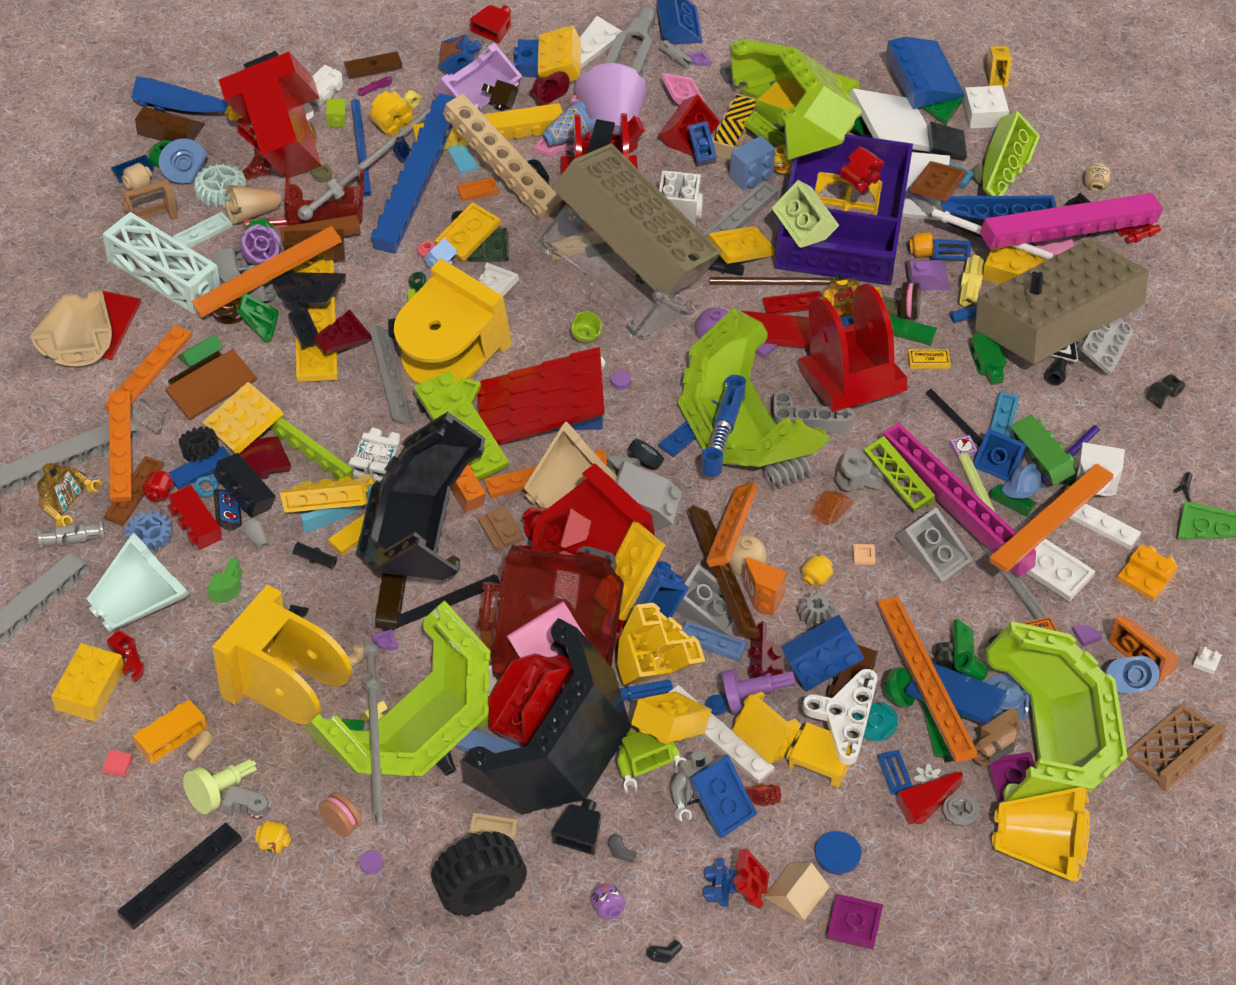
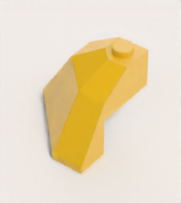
(654, 646)

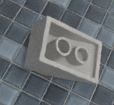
(652, 492)
(935, 545)
(705, 601)

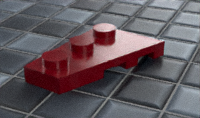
(343, 334)

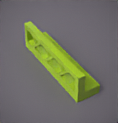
(904, 471)

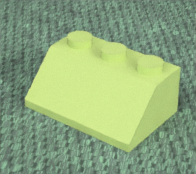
(805, 215)

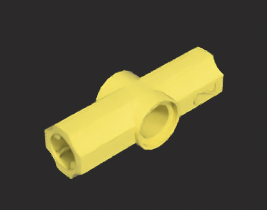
(971, 281)

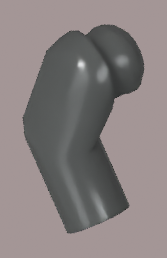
(618, 849)

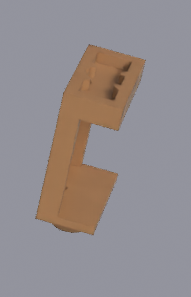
(168, 205)

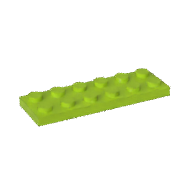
(444, 395)

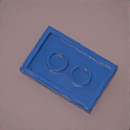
(723, 795)

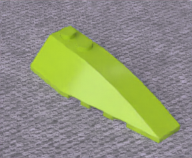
(1008, 153)

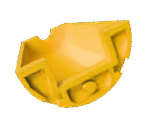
(1046, 831)

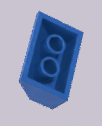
(679, 21)

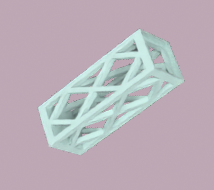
(199, 281)

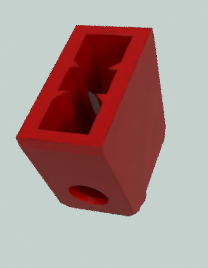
(492, 22)

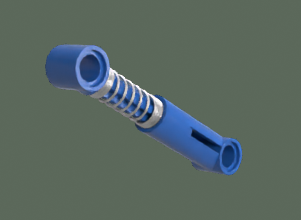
(723, 425)

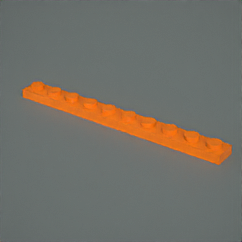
(927, 680)

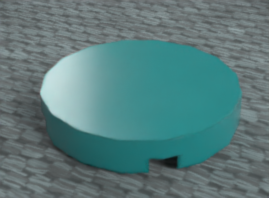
(881, 722)

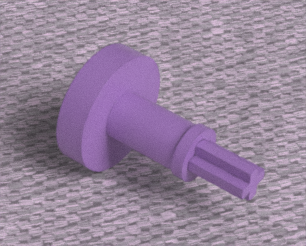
(739, 690)

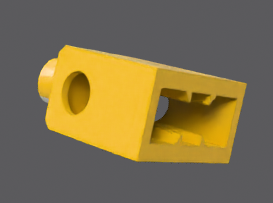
(999, 59)

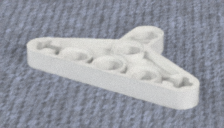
(848, 704)

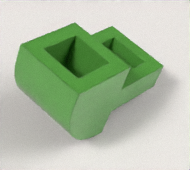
(226, 585)

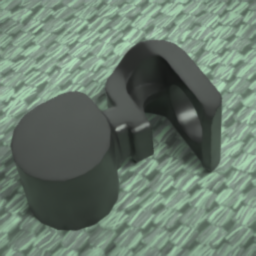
(1169, 385)

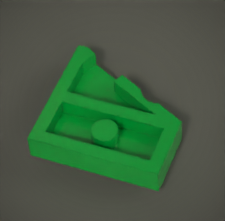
(259, 316)

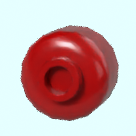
(158, 486)

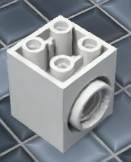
(683, 192)

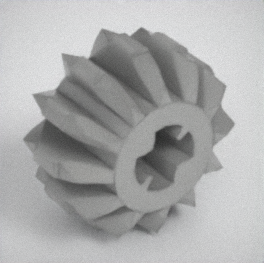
(816, 609)

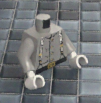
(682, 788)

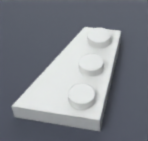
(498, 279)

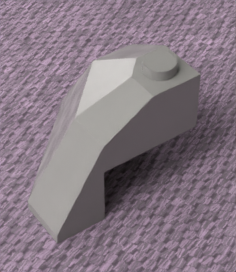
(232, 264)

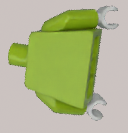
(644, 753)

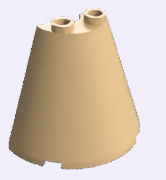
(75, 330)
(562, 468)

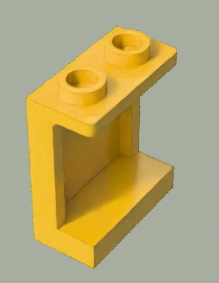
(765, 729)
(817, 753)

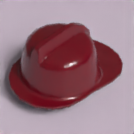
(550, 88)

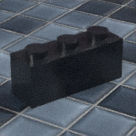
(244, 485)

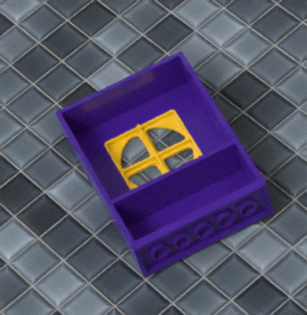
(862, 243)

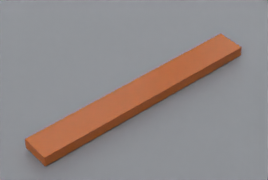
(266, 271)
(1051, 518)

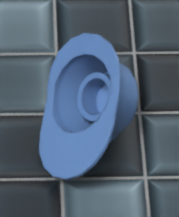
(1024, 482)
(1134, 674)

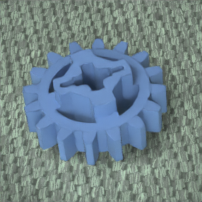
(150, 529)

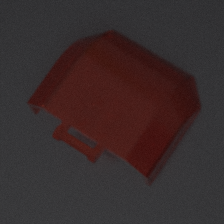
(542, 578)

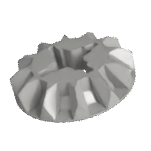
(955, 802)

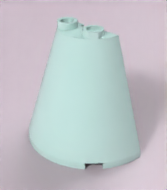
(133, 587)

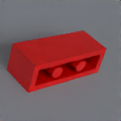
(194, 517)

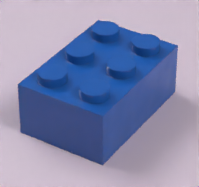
(822, 652)

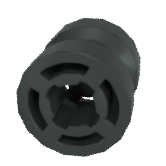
(945, 655)

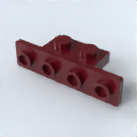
(765, 655)

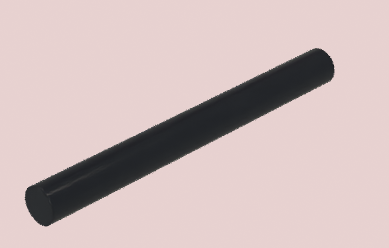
(954, 417)

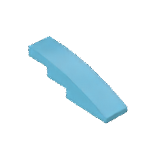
(324, 517)

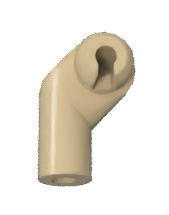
(203, 740)

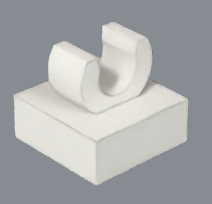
(1207, 660)

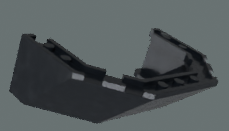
(411, 501)
(569, 745)

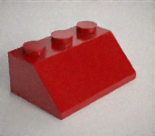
(688, 113)

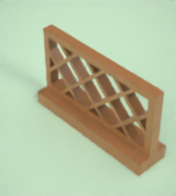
(1188, 756)

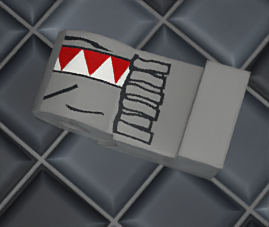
(245, 802)

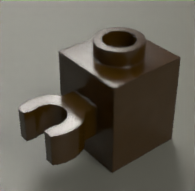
(502, 94)

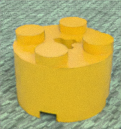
(390, 112)

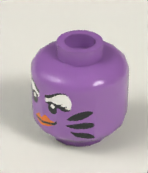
(608, 901)

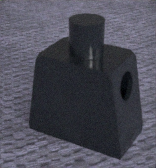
(579, 827)

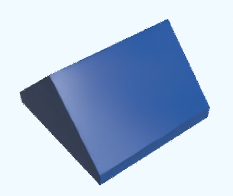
(1000, 455)

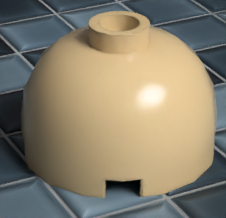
(747, 546)

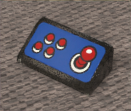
(226, 510)

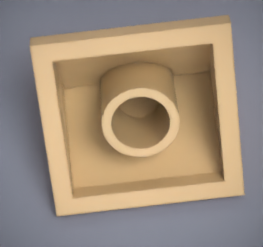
(798, 889)

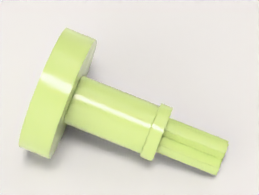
(205, 789)

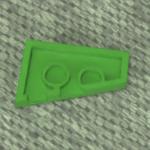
(1206, 523)

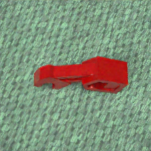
(132, 664)

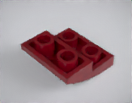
(266, 456)

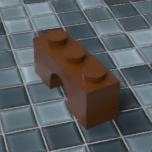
(336, 252)
(848, 674)

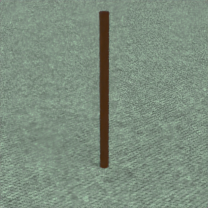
(769, 281)

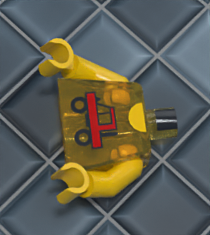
(841, 294)

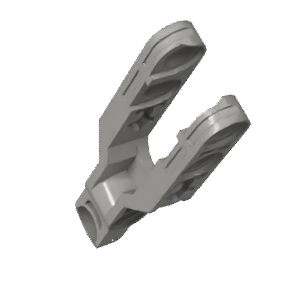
(640, 26)

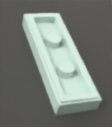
(204, 230)

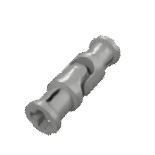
(83, 532)

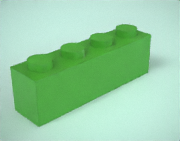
(1043, 449)

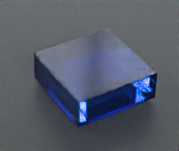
(401, 149)

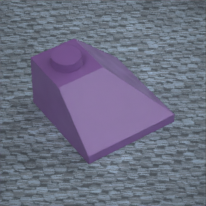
(929, 273)

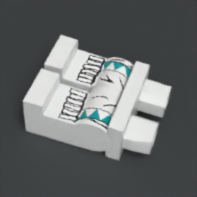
(375, 453)

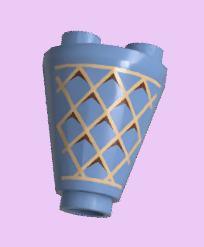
(561, 128)

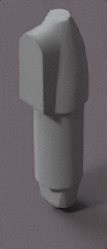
(926, 207)

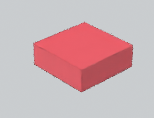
(117, 763)

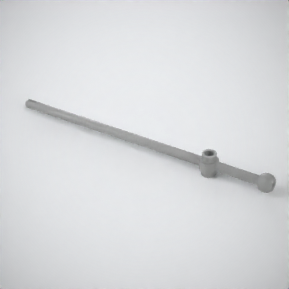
(336, 188)
(373, 688)

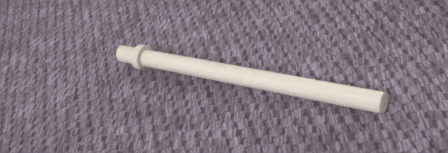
(946, 217)

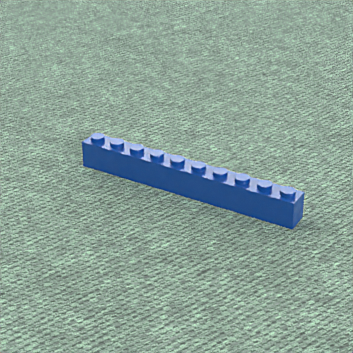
(413, 179)

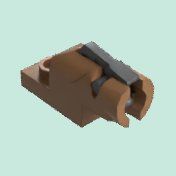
(998, 738)

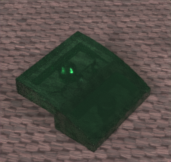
(493, 249)

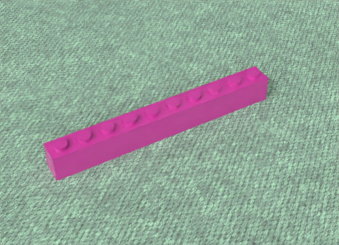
(1070, 220)
(956, 495)

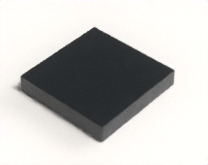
(947, 141)

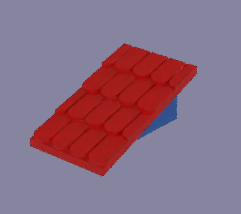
(544, 397)

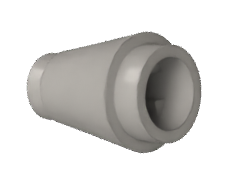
(255, 533)

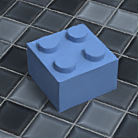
(752, 163)

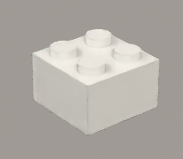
(984, 106)

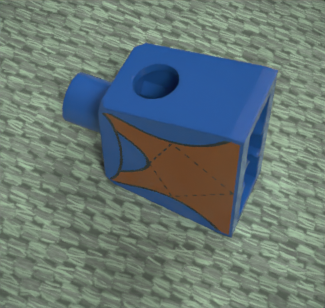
(457, 53)

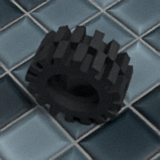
(198, 444)

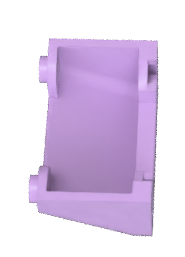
(470, 79)

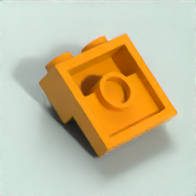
(1148, 572)

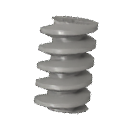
(786, 470)

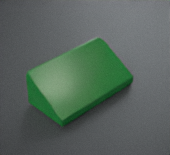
(200, 351)
(1020, 505)

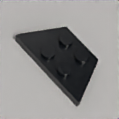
(309, 289)

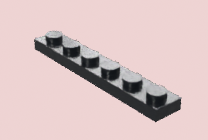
(179, 876)

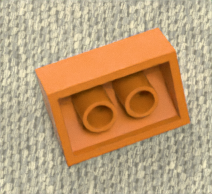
(1134, 641)

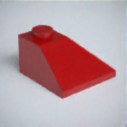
(564, 530)

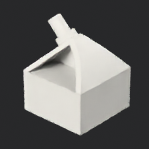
(1107, 457)

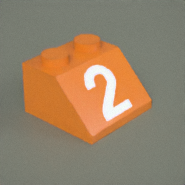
(764, 585)

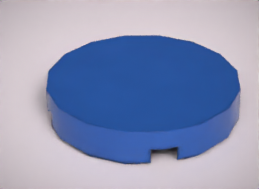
(838, 852)

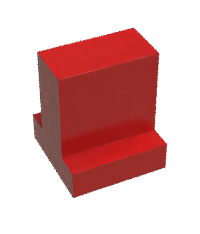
(272, 101)

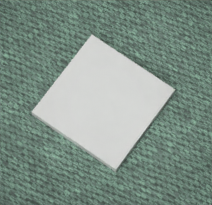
(892, 118)

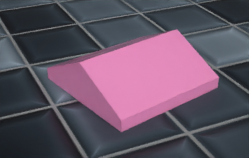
(680, 87)

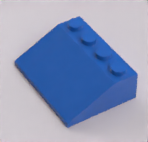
(922, 71)

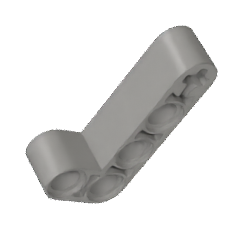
(812, 416)

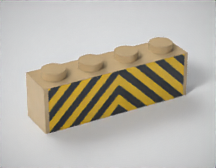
(732, 131)

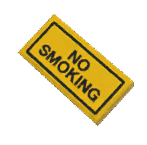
(929, 358)

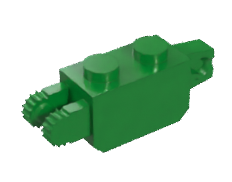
(988, 357)

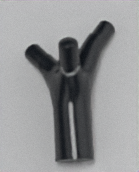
(1185, 486)

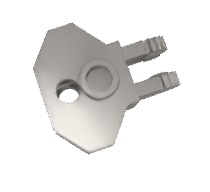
(858, 472)

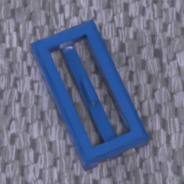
(936, 249)
(894, 789)

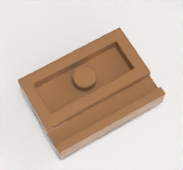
(500, 528)

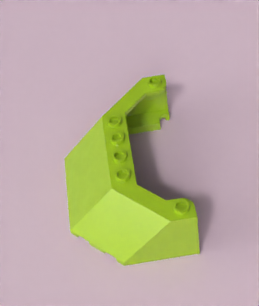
(821, 114)
(756, 438)
(1071, 705)
(427, 718)

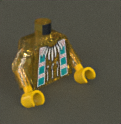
(60, 488)

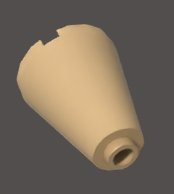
(249, 202)

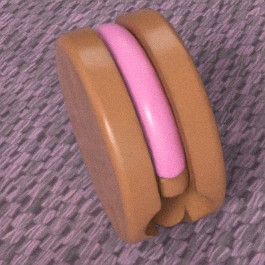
(340, 814)

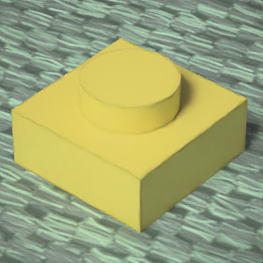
(381, 707)

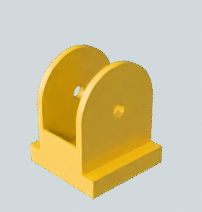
(451, 326)
(265, 648)

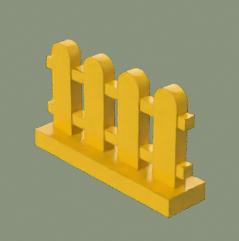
(326, 494)

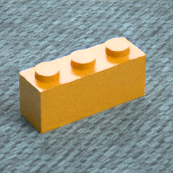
(169, 731)

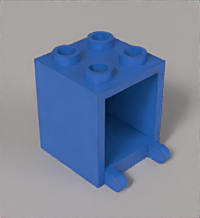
(663, 589)

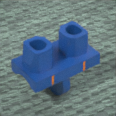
(723, 881)

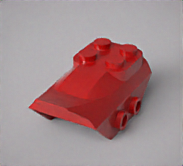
(525, 695)

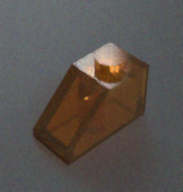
(832, 506)

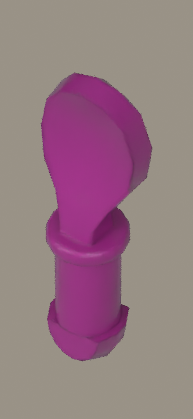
(384, 82)

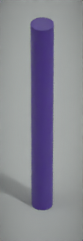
(1077, 446)

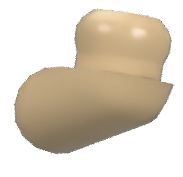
(357, 655)

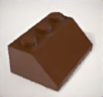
(166, 126)

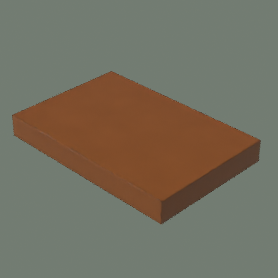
(938, 181)

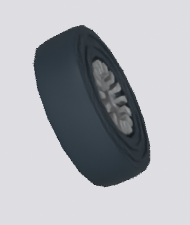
(646, 453)

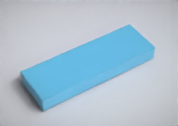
(462, 158)

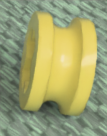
(412, 98)

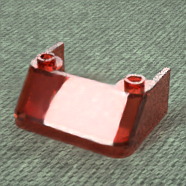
(350, 203)

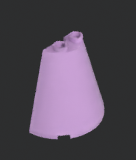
(611, 91)

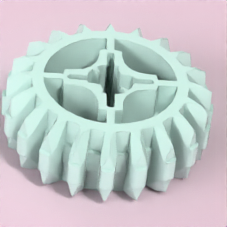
(208, 183)

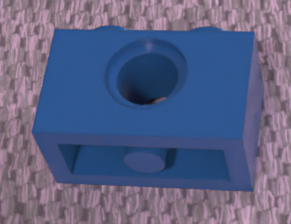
(526, 57)
(702, 144)

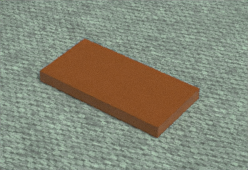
(210, 384)

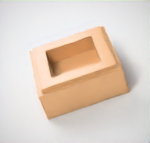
(864, 554)

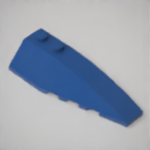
(171, 96)
(982, 207)

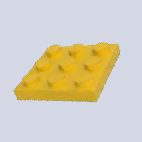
(243, 418)

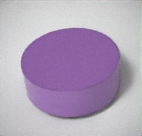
(621, 379)
(371, 862)

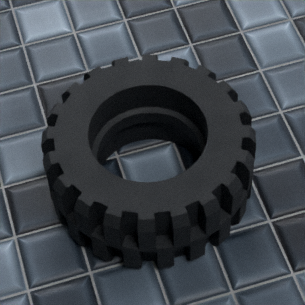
(478, 873)

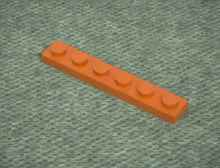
(154, 363)
(120, 446)
(516, 480)
(732, 524)

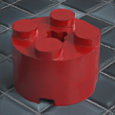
(861, 170)

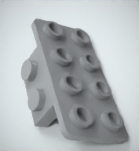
(1106, 344)

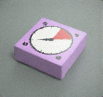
(963, 445)

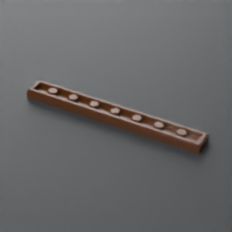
(725, 575)

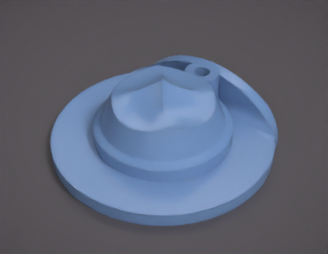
(182, 160)
(1016, 695)

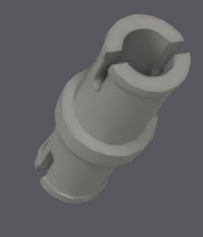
(676, 54)

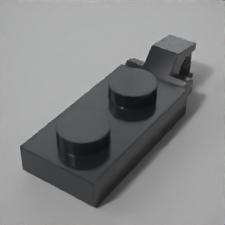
(302, 325)

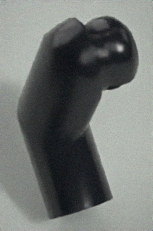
(664, 954)

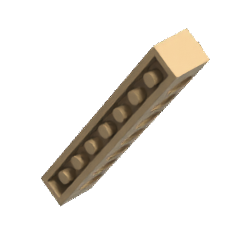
(467, 121)

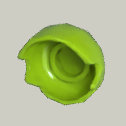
(583, 323)

